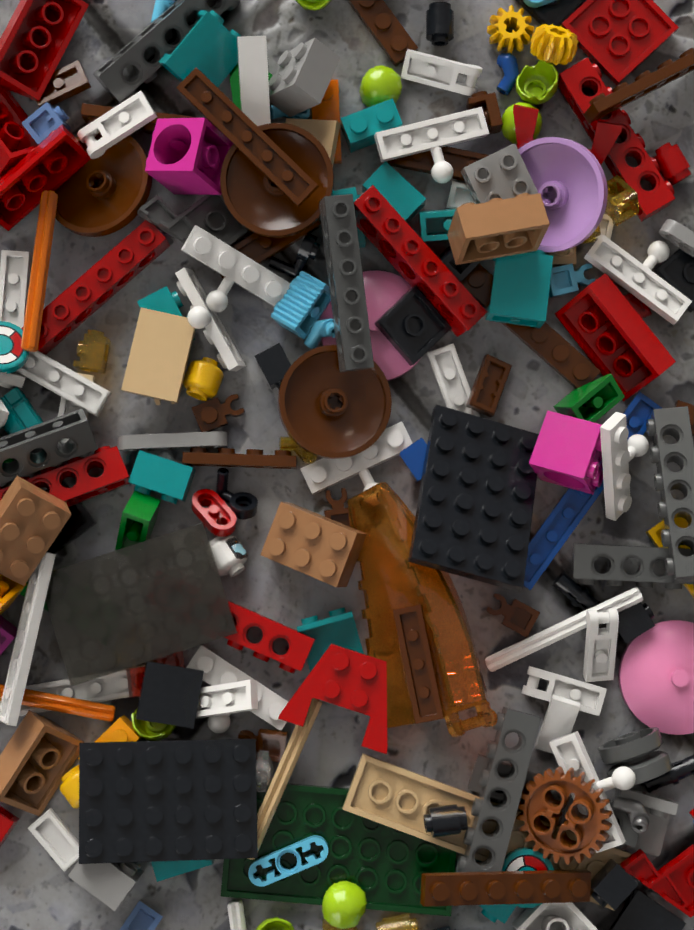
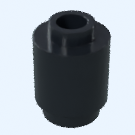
(439, 23)
(445, 820)

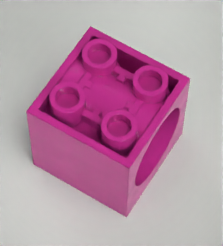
(187, 156)
(568, 453)

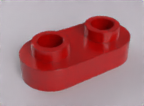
(218, 516)

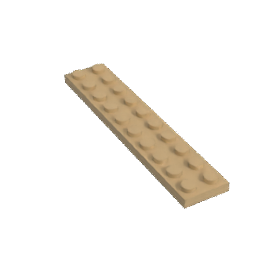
(402, 798)

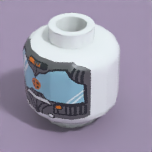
(229, 555)

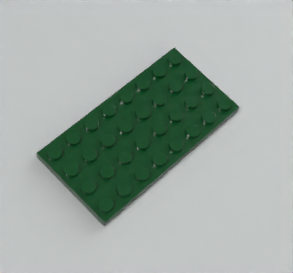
(360, 851)

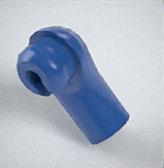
(511, 71)

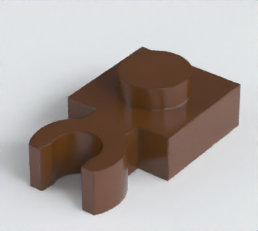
(213, 415)
(338, 511)
(517, 617)
(268, 740)

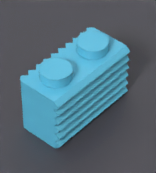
(302, 304)

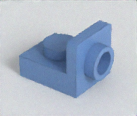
(45, 121)
(142, 918)

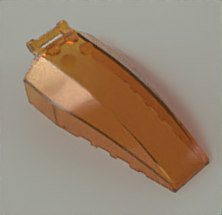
(395, 584)

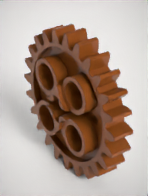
(588, 828)

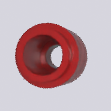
(672, 163)

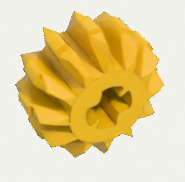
(504, 21)
(553, 44)

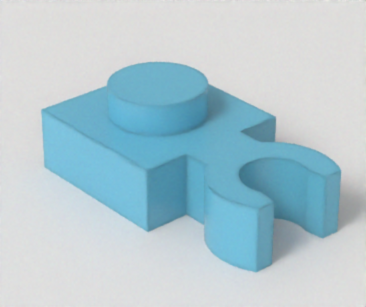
(566, 280)

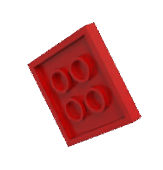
(619, 33)

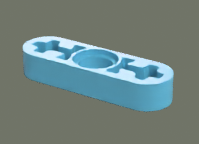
(265, 861)

